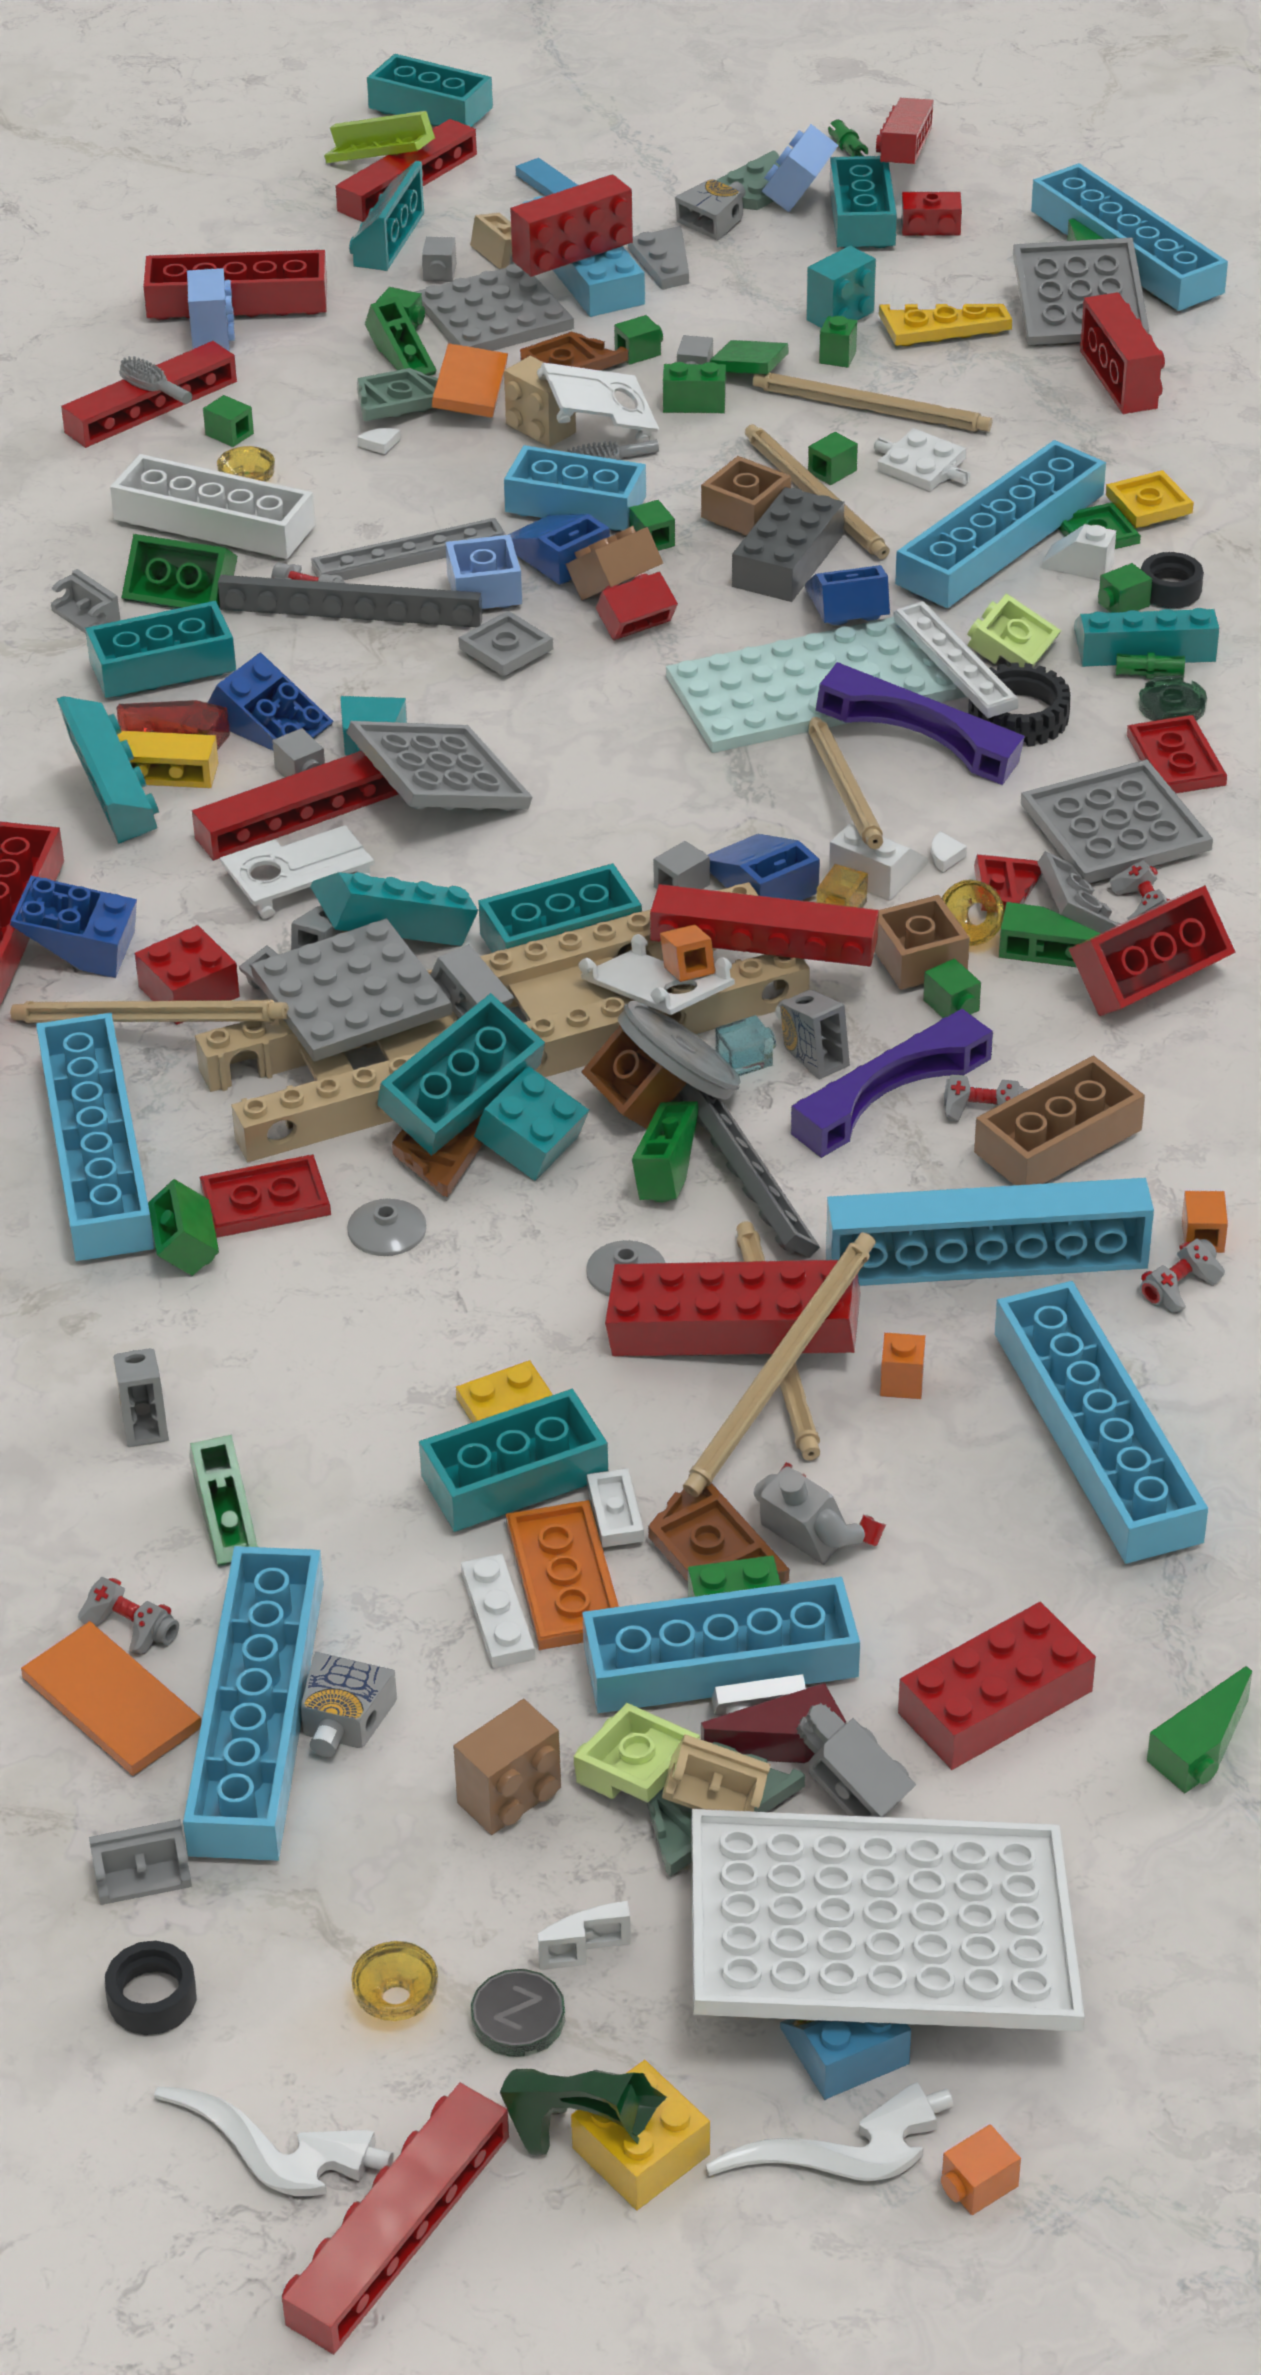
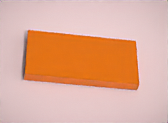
(470, 380)
(560, 1569)
(111, 1698)

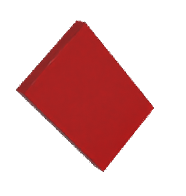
(1178, 753)
(265, 1195)

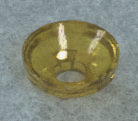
(247, 462)
(963, 896)
(393, 1966)

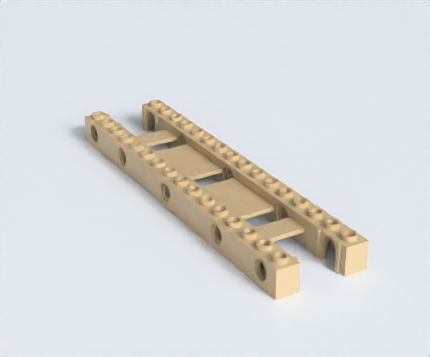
(546, 985)

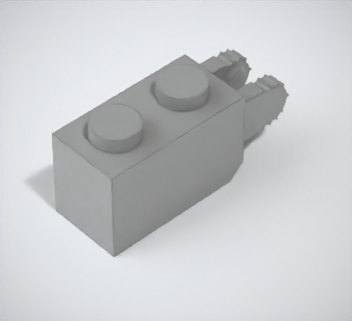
(852, 1764)

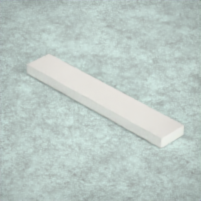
(956, 659)

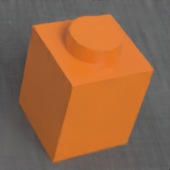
(687, 953)
(1205, 1217)
(902, 1365)
(980, 2170)

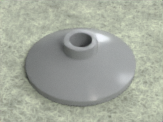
(386, 1227)
(602, 1261)

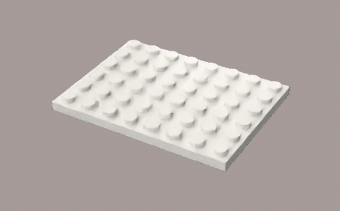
(882, 1921)

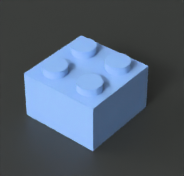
(798, 167)
(210, 307)
(486, 567)

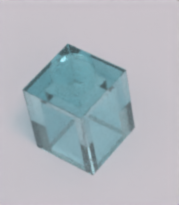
(746, 1045)

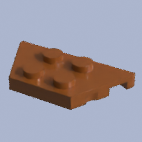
(575, 351)
(446, 1165)
(707, 1532)

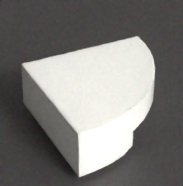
(379, 440)
(947, 851)

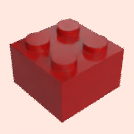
(187, 969)

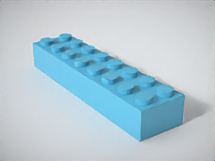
(1167, 258)
(999, 523)
(94, 1137)
(996, 1230)
(1100, 1422)
(254, 1704)

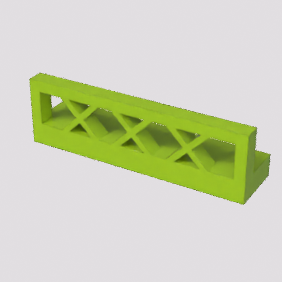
(380, 136)

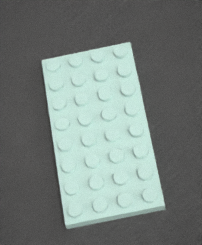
(775, 686)

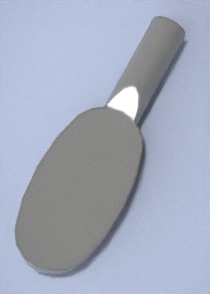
(151, 378)
(616, 452)

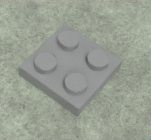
(506, 643)

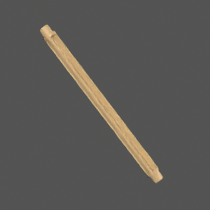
(873, 401)
(809, 483)
(845, 783)
(154, 1011)
(778, 1365)
(791, 1386)

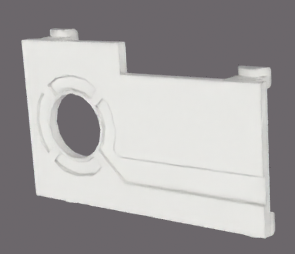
(593, 393)
(299, 865)
(647, 980)

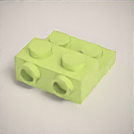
(1012, 632)
(629, 1754)

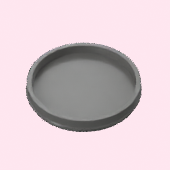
(679, 1050)

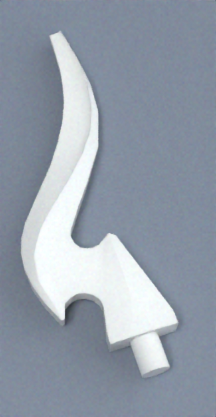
(880, 2159)
(288, 2173)

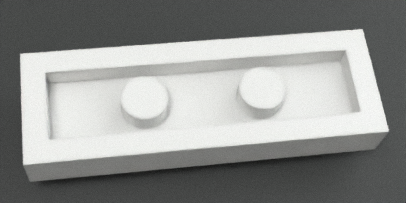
(497, 1611)

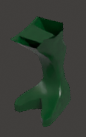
(536, 2096)

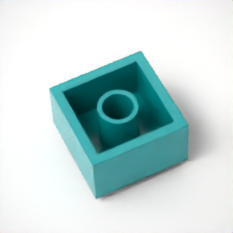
(841, 286)
(531, 1123)

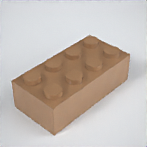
(1059, 1123)

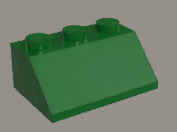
(175, 571)

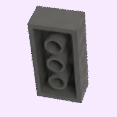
(788, 544)

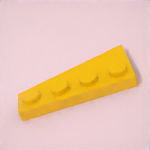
(943, 322)

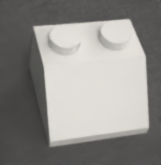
(887, 867)

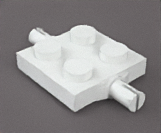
(922, 460)

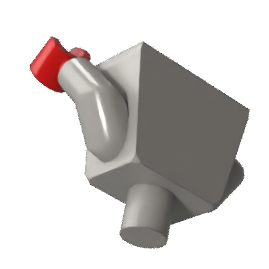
(809, 1515)

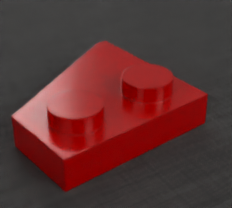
(1008, 876)

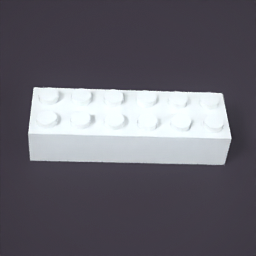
(213, 506)

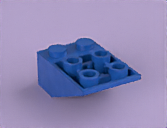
(554, 540)
(850, 594)
(266, 704)
(770, 864)
(77, 923)

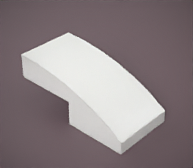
(598, 1927)

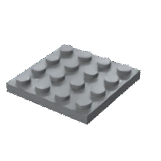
(1059, 276)
(495, 309)
(439, 765)
(1116, 820)
(351, 989)

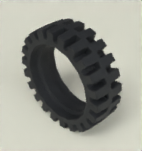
(1039, 685)

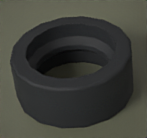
(1174, 566)
(148, 1958)

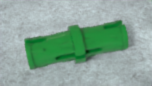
(847, 138)
(1150, 665)

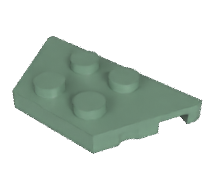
(753, 180)
(395, 393)
(673, 1820)

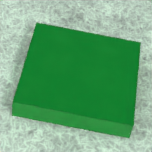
(751, 356)
(1108, 517)

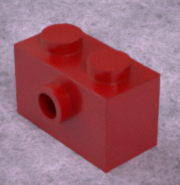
(931, 213)
(636, 605)

